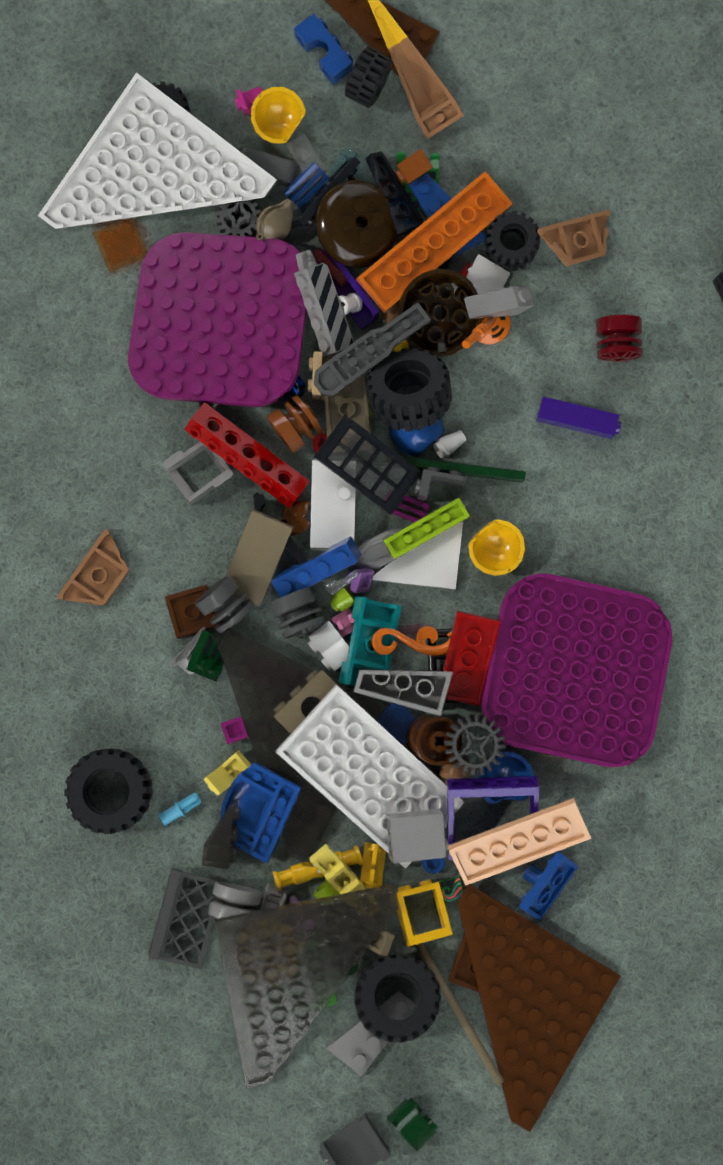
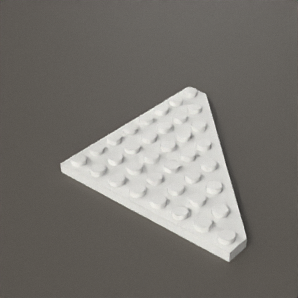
(150, 162)

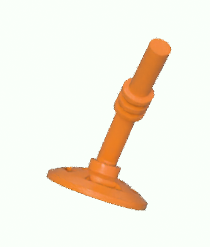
(483, 332)

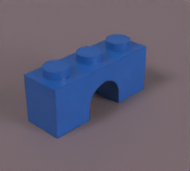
(313, 34)

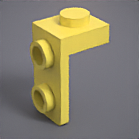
(224, 775)

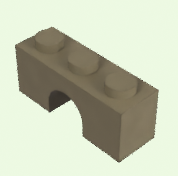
(290, 713)

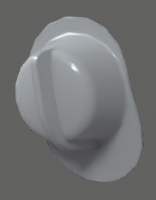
(184, 656)

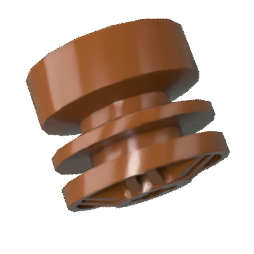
(294, 424)

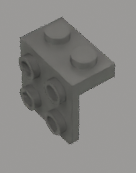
(435, 475)

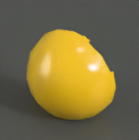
(277, 114)
(497, 548)

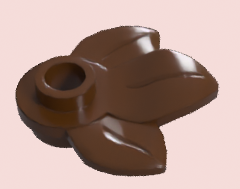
(296, 516)

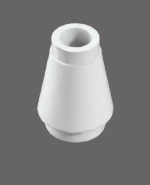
(448, 444)

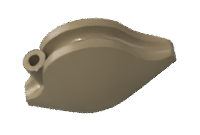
(275, 221)

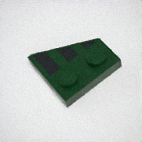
(206, 658)

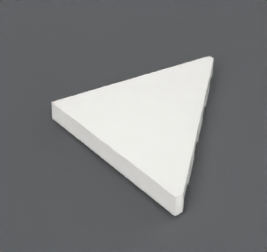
(429, 564)

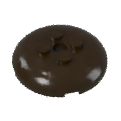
(338, 226)
(444, 290)

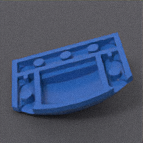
(265, 809)

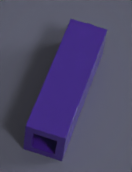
(578, 418)

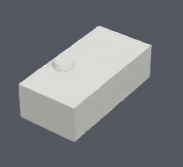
(330, 508)

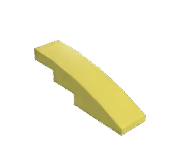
(336, 871)

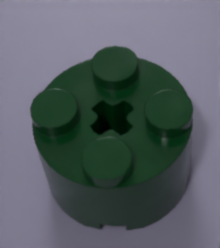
(411, 1124)

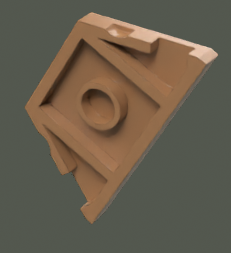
(578, 238)
(97, 574)

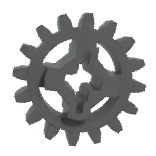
(231, 211)

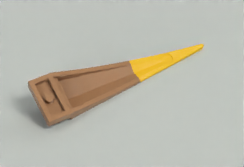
(428, 96)

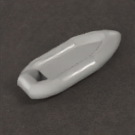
(375, 552)

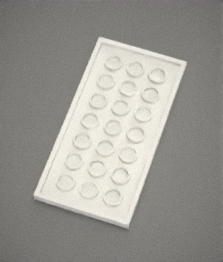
(361, 766)

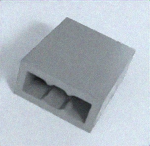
(416, 835)

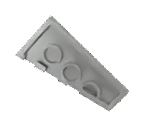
(360, 1047)

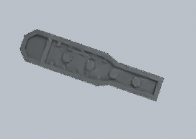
(368, 351)

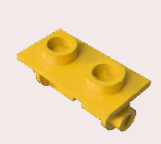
(372, 865)

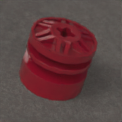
(618, 338)

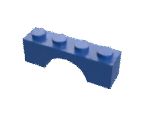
(322, 566)

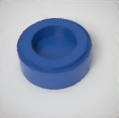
(433, 865)

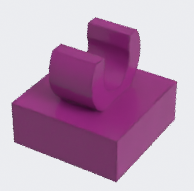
(234, 730)

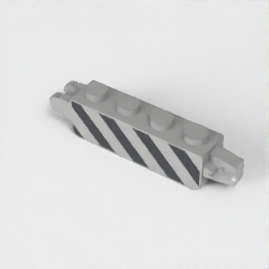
(322, 305)

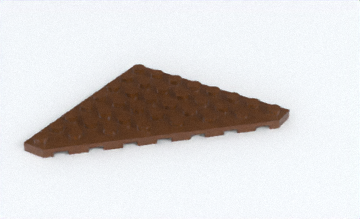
(534, 999)

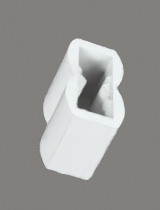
(330, 645)

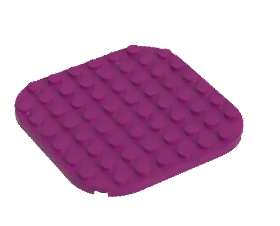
(217, 320)
(577, 670)

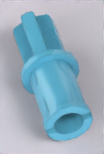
(180, 809)

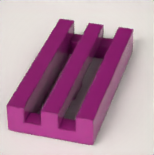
(413, 501)

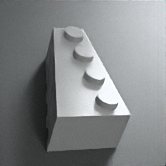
(408, 688)

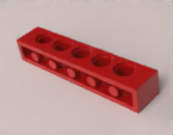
(246, 455)

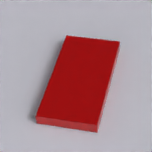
(470, 656)

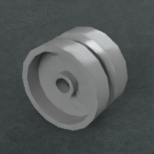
(235, 898)

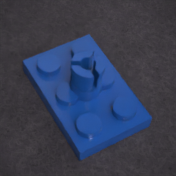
(546, 884)

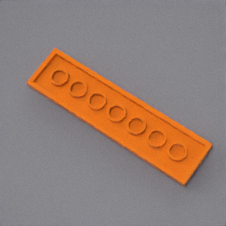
(435, 240)

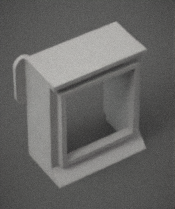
(180, 458)

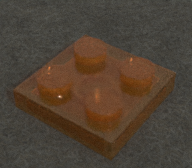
(120, 244)

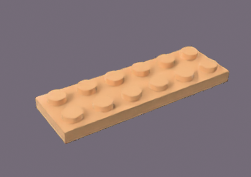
(519, 841)

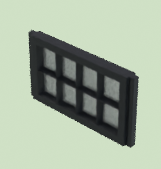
(367, 464)

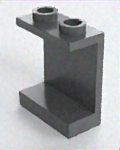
(355, 1145)

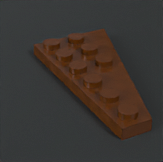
(362, 20)

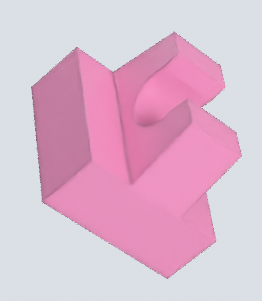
(344, 622)

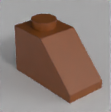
(413, 167)

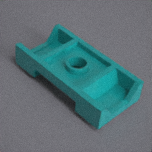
(369, 618)

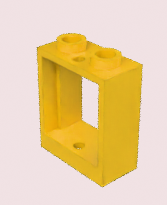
(404, 919)

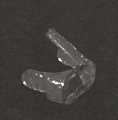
(334, 586)

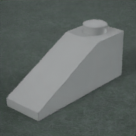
(499, 302)

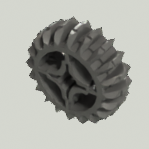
(490, 734)

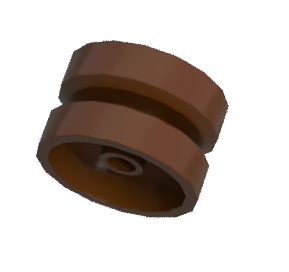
(427, 739)

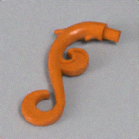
(418, 645)

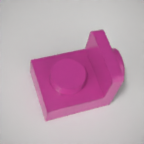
(245, 100)

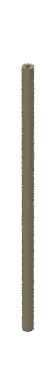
(463, 1020)

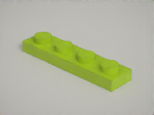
(426, 528)

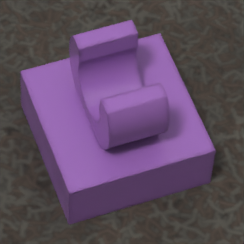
(363, 581)

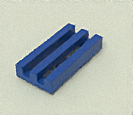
(312, 190)

